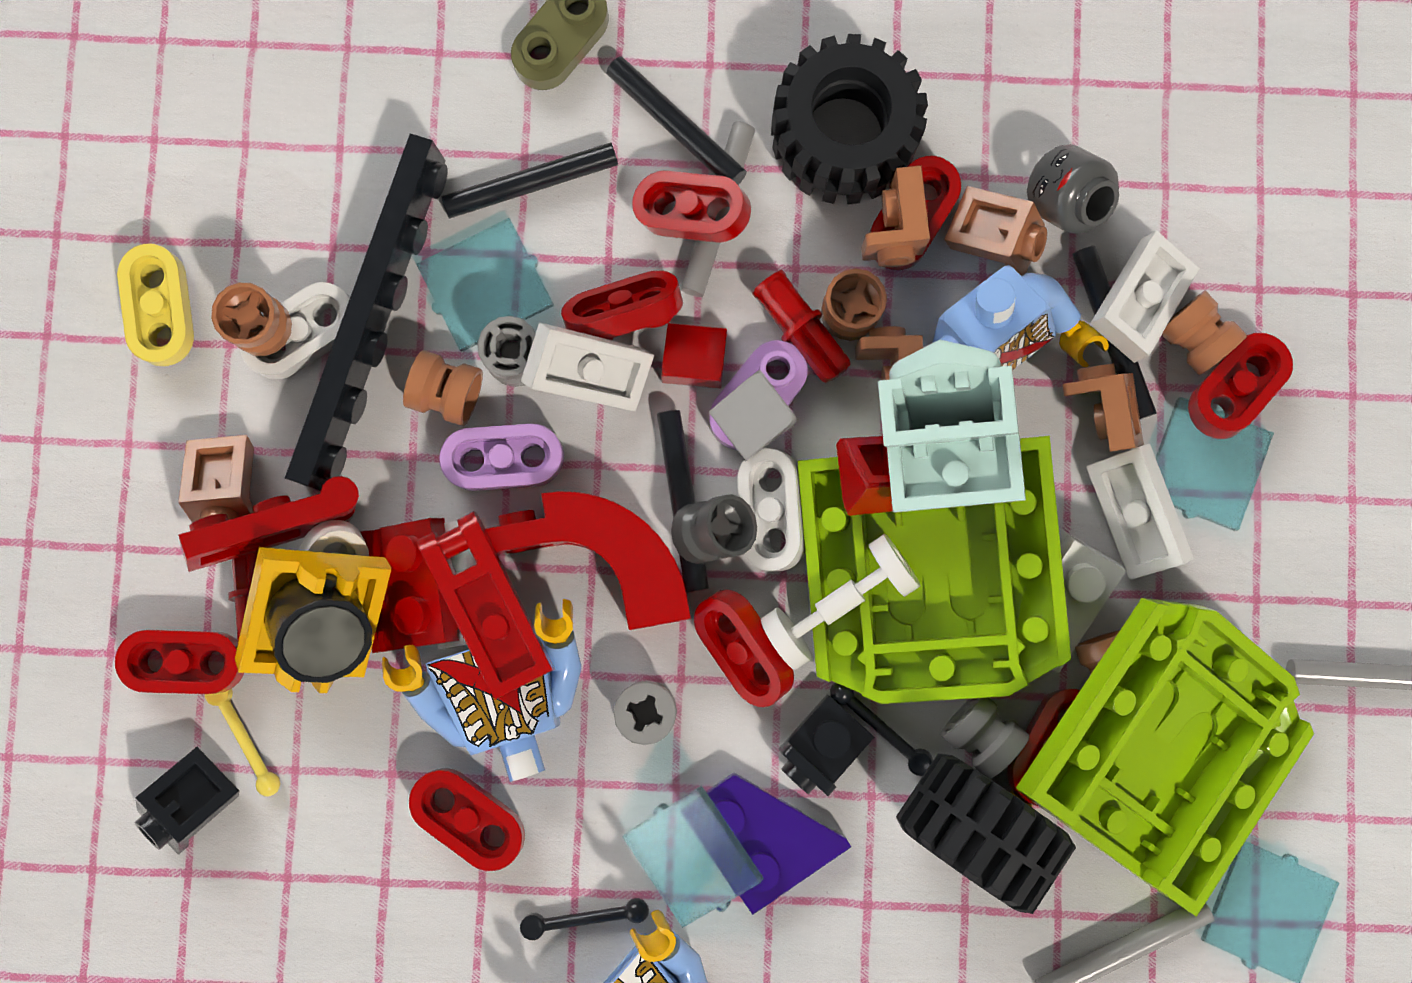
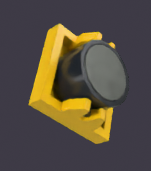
(311, 616)

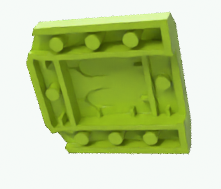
(986, 598)
(1172, 748)

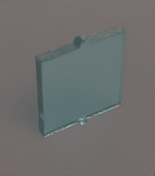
(484, 281)
(1210, 474)
(692, 857)
(1270, 911)

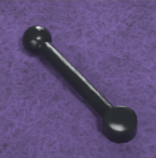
(918, 759)
(535, 925)

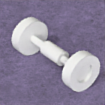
(788, 637)

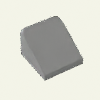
(753, 415)

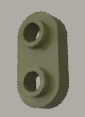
(566, 36)

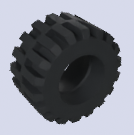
(856, 74)
(985, 833)

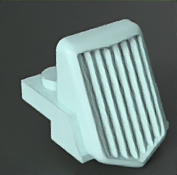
(951, 429)

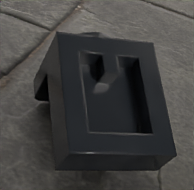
(823, 747)
(183, 801)

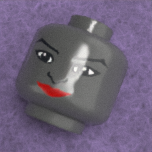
(1074, 188)

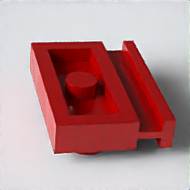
(412, 603)

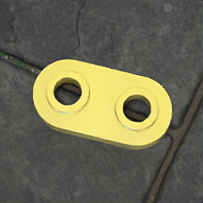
(153, 309)

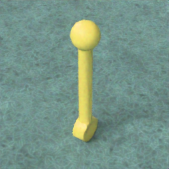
(267, 782)

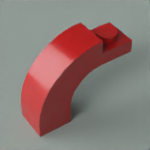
(641, 560)

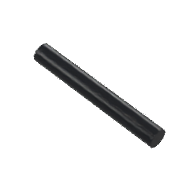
(674, 120)
(529, 180)
(1097, 289)
(680, 486)

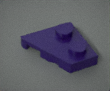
(775, 836)

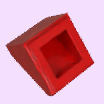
(694, 355)
(864, 475)

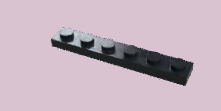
(361, 335)

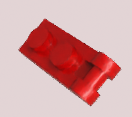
(271, 524)
(486, 607)

